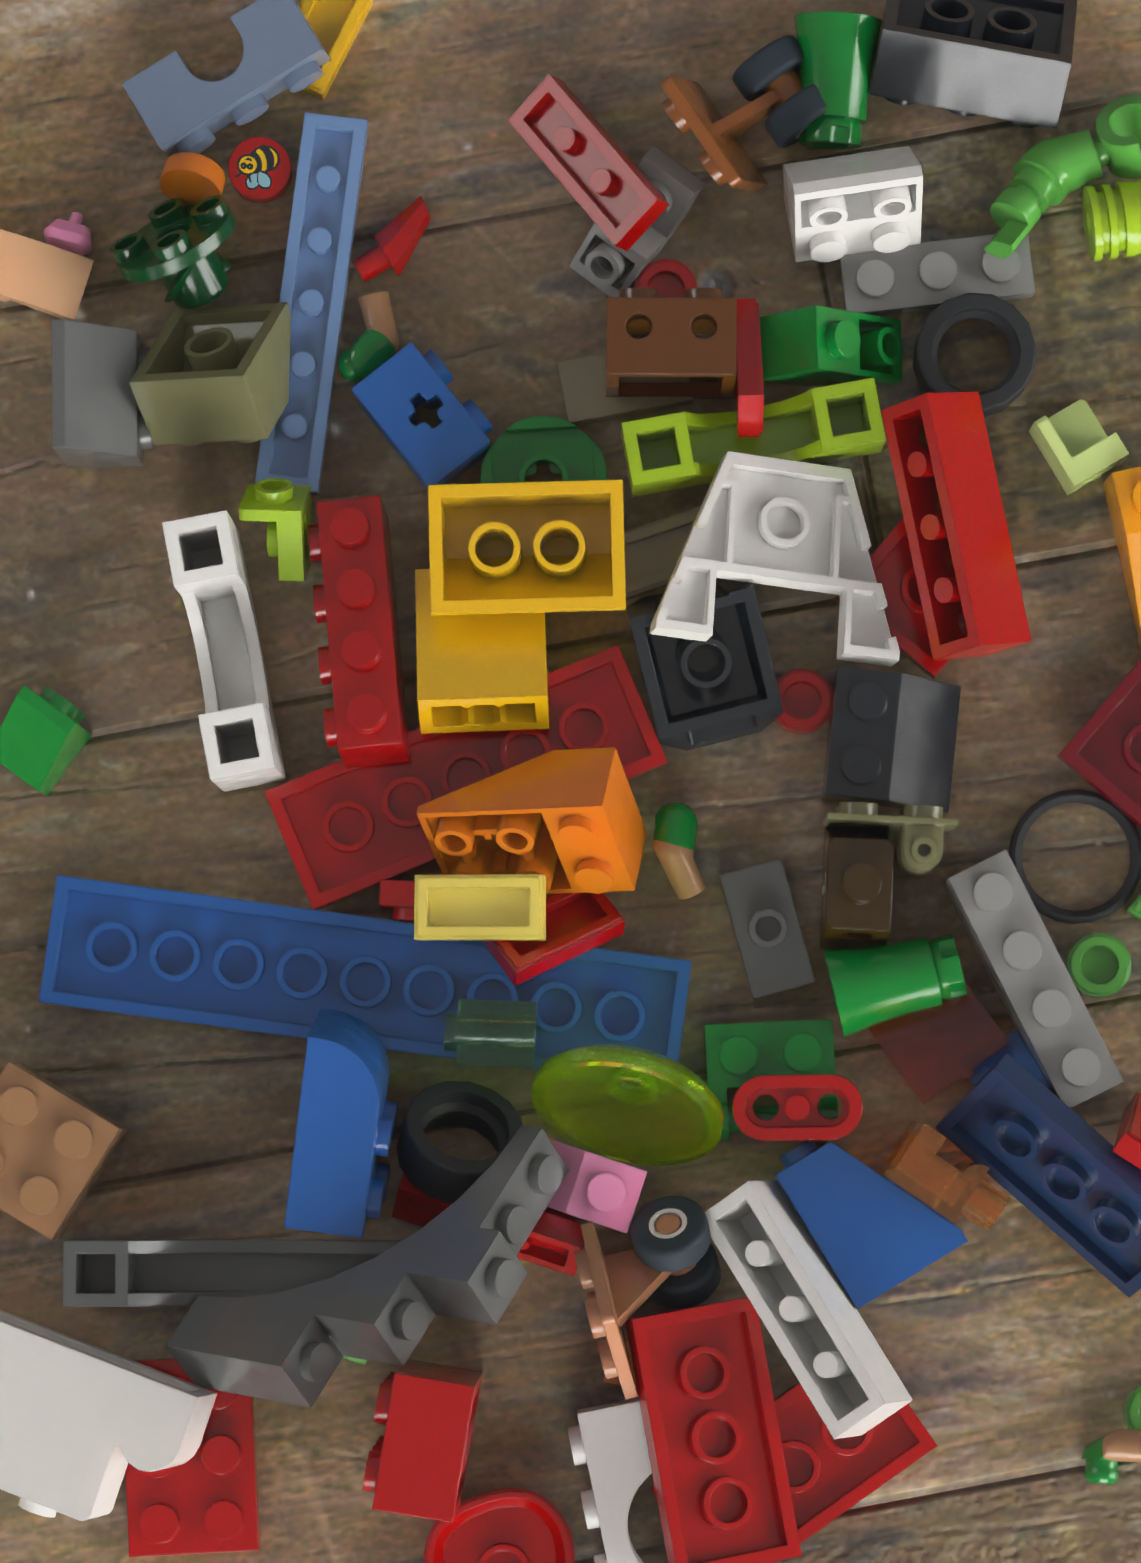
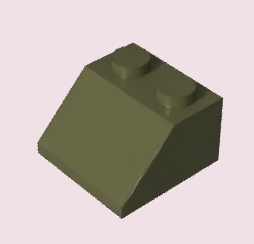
(216, 375)

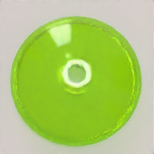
(628, 1104)

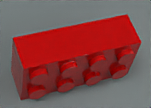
(426, 1440)

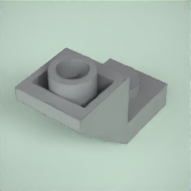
(618, 269)

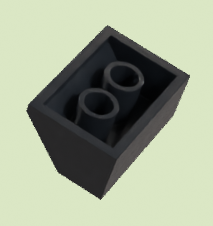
(978, 57)

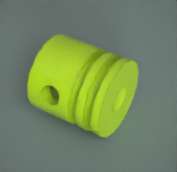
(1112, 219)

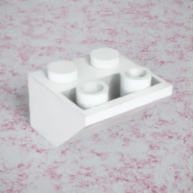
(854, 204)

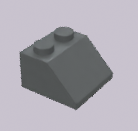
(92, 399)

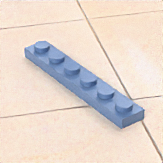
(316, 292)

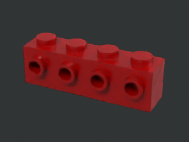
(956, 525)
(362, 632)

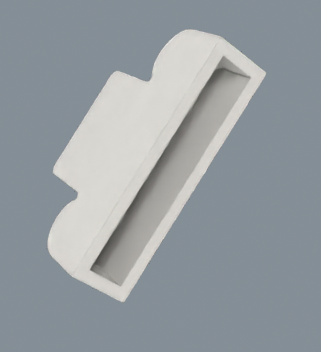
(81, 1416)

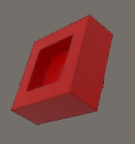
(399, 897)

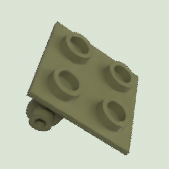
(918, 829)

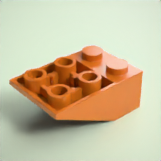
(548, 816)

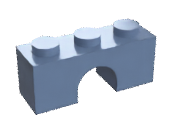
(187, 111)

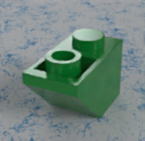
(830, 347)
(41, 737)

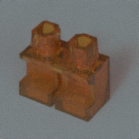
(939, 1185)

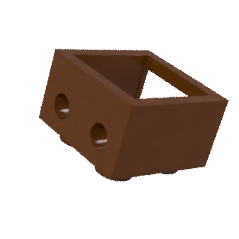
(671, 343)

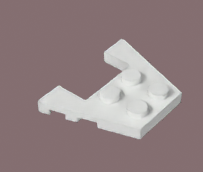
(781, 529)

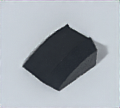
(712, 687)

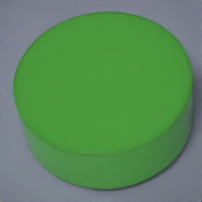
(1098, 965)

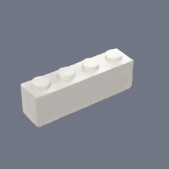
(806, 1309)

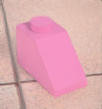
(597, 1188)

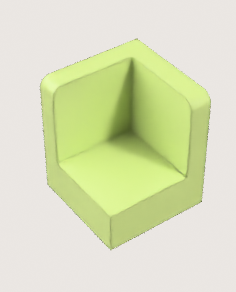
(1077, 446)

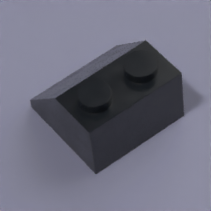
(890, 739)

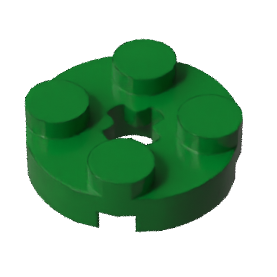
(539, 442)

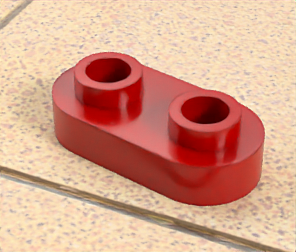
(798, 1107)

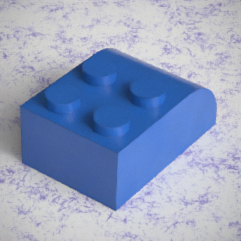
(341, 1129)

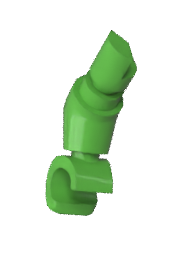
(1064, 165)

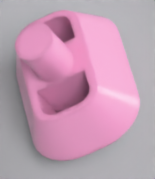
(70, 235)

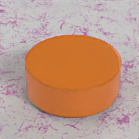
(191, 177)

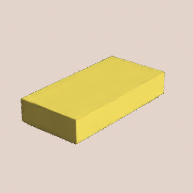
(480, 907)

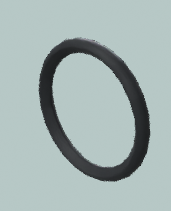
(1125, 823)

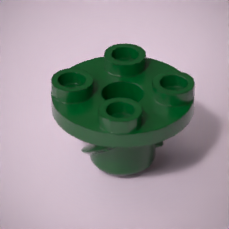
(180, 250)

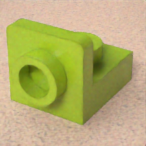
(288, 513)

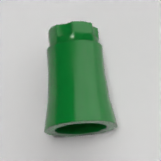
(839, 62)
(893, 980)

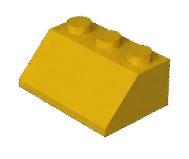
(527, 547)

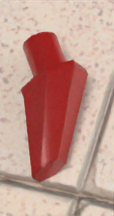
(395, 242)

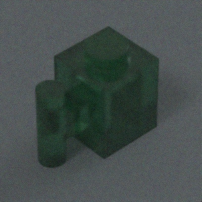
(492, 1033)

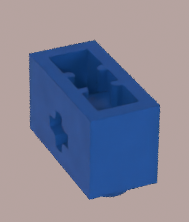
(390, 402)

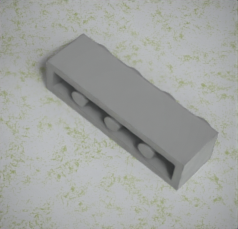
(1032, 979)

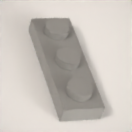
(931, 273)

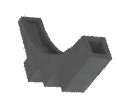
(378, 1311)

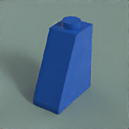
(861, 1220)

